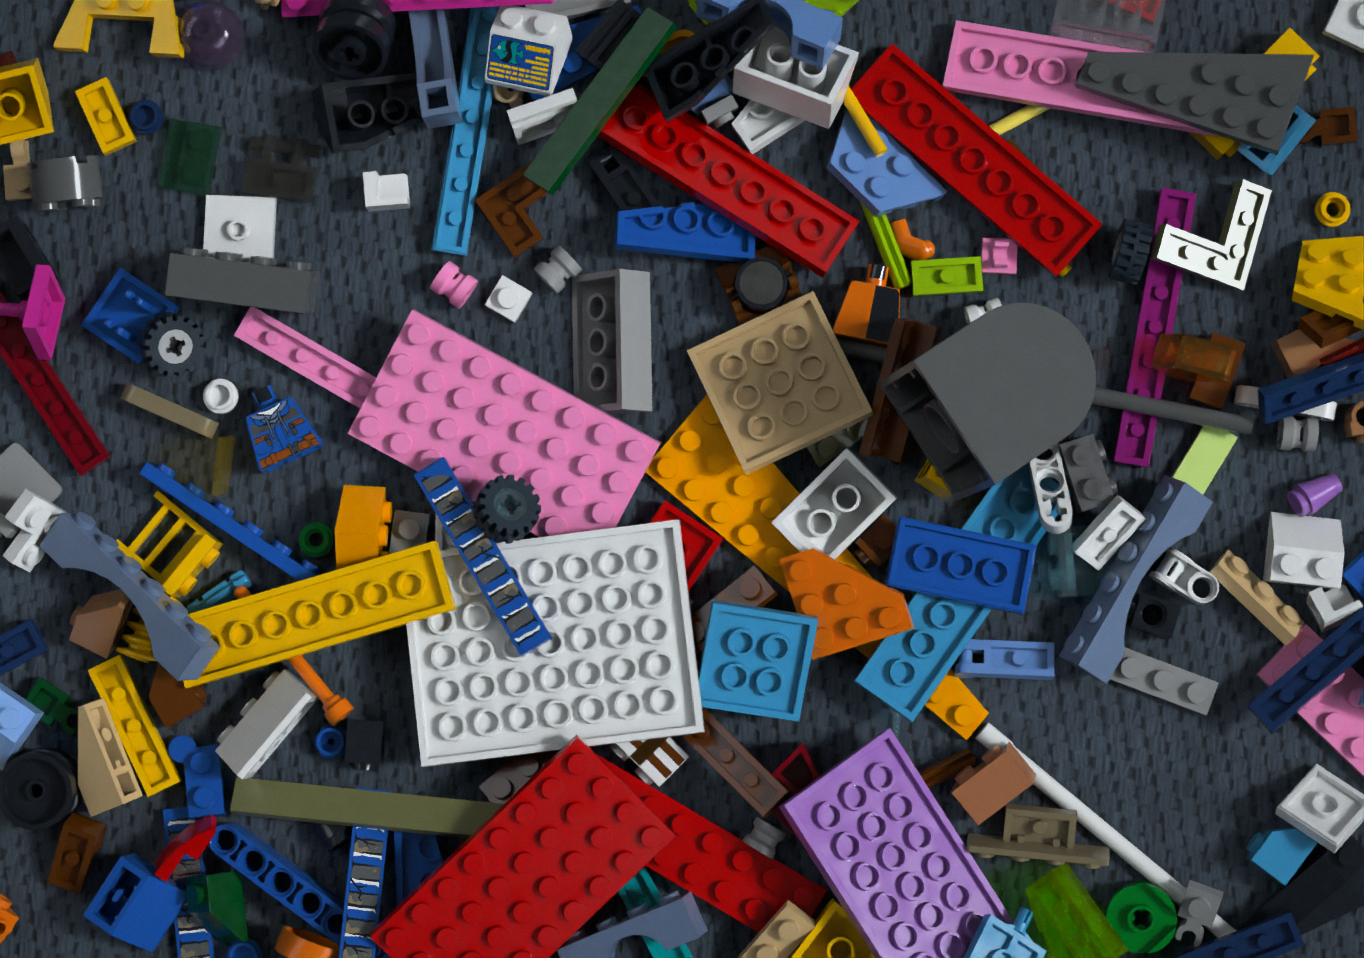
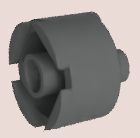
(65, 181)

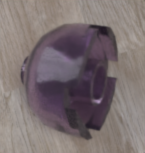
(210, 35)

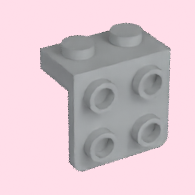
(19, 472)

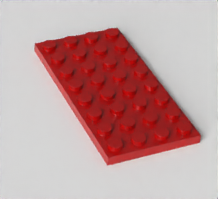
(531, 867)

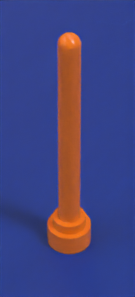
(334, 706)

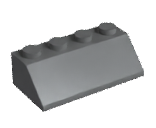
(612, 340)

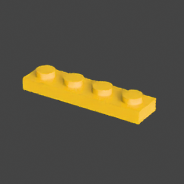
(135, 725)

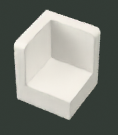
(385, 191)
(1332, 607)

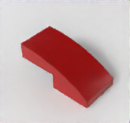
(189, 841)

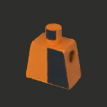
(869, 308)

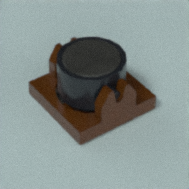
(758, 283)

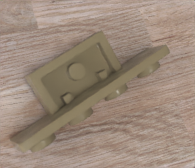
(1039, 835)

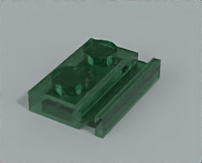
(190, 157)

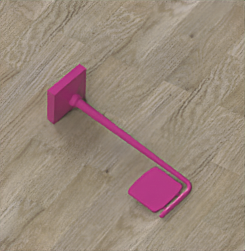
(41, 312)

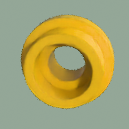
(1342, 205)

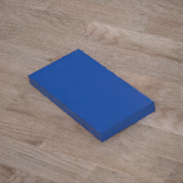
(960, 565)

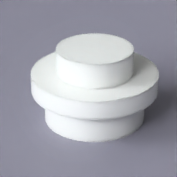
(220, 396)

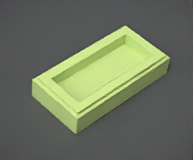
(1204, 457)

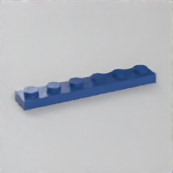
(221, 516)

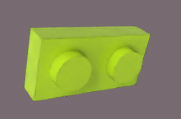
(946, 276)

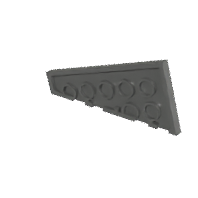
(1220, 93)

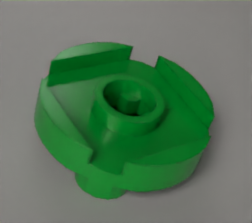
(1142, 897)

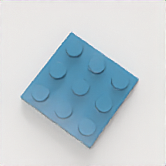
(756, 660)

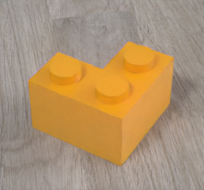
(361, 525)

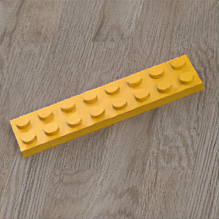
(325, 611)

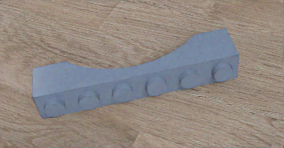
(435, 68)
(1099, 636)
(175, 638)

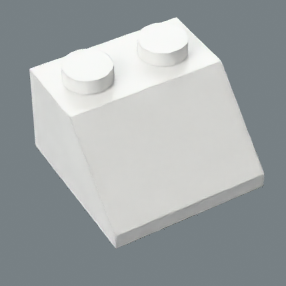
(1304, 551)

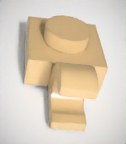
(17, 175)

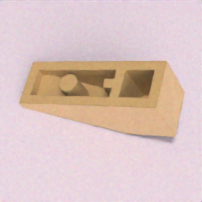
(103, 765)

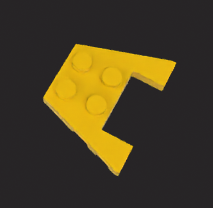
(77, 27)
(1332, 277)

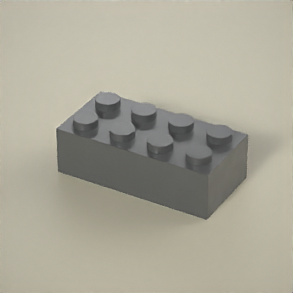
(240, 282)

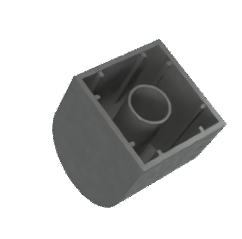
(995, 394)

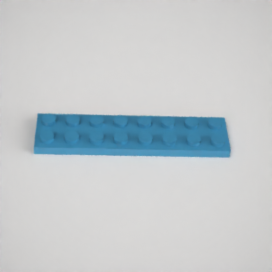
(914, 662)

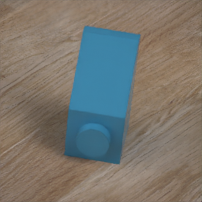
(1280, 852)

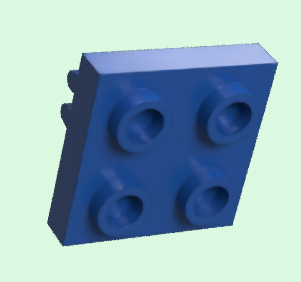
(124, 311)

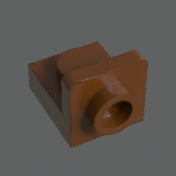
(876, 543)

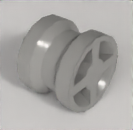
(764, 837)

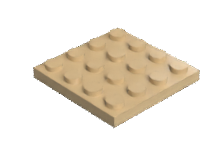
(780, 383)

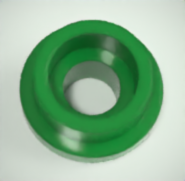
(305, 539)

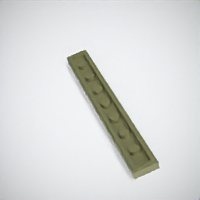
(359, 808)

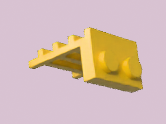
(196, 554)

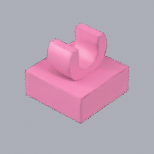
(998, 256)

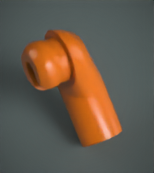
(911, 246)

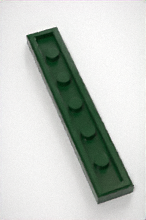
(600, 101)

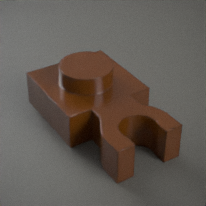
(1334, 127)

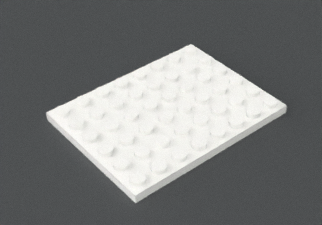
(610, 674)

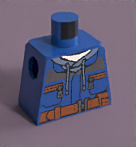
(280, 431)

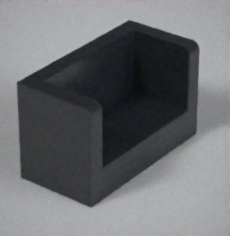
(20, 255)

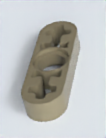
(169, 410)

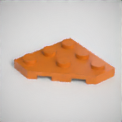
(846, 601)

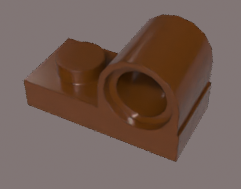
(75, 851)

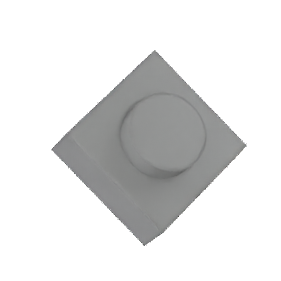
(720, 112)

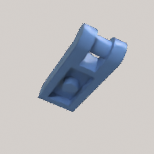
(1007, 660)

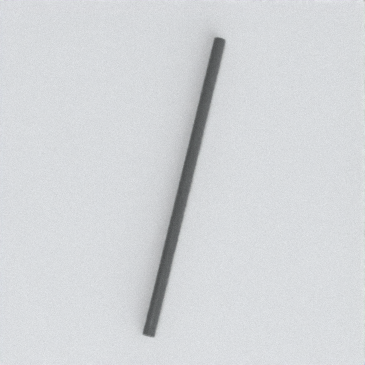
(1105, 397)

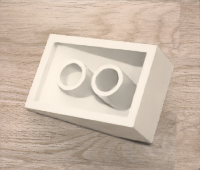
(835, 507)

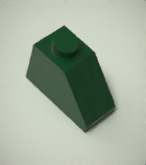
(218, 904)

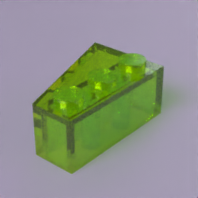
(1071, 918)

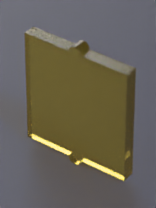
(223, 465)

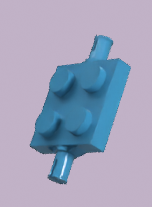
(1004, 940)

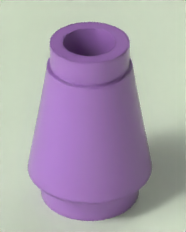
(1313, 494)

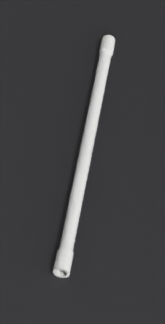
(990, 736)

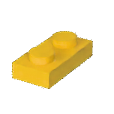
(105, 116)

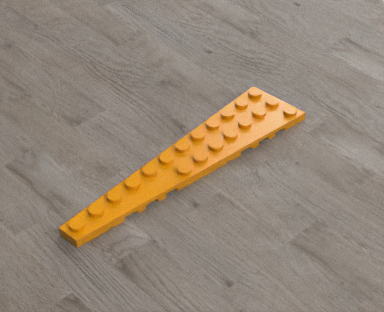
(709, 480)

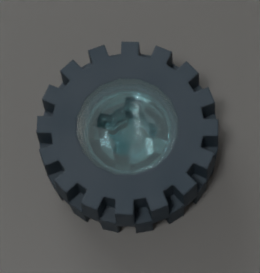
(500, 519)

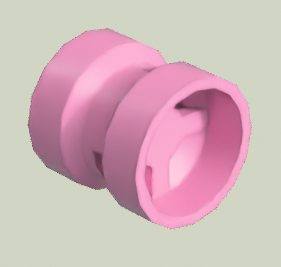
(454, 284)

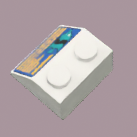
(527, 49)

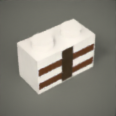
(655, 758)

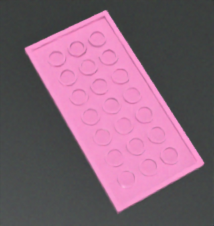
(497, 419)

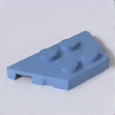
(882, 181)

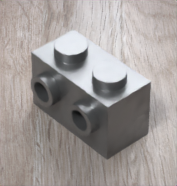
(1086, 473)

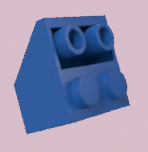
(136, 903)

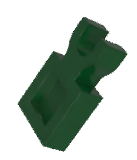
(53, 704)

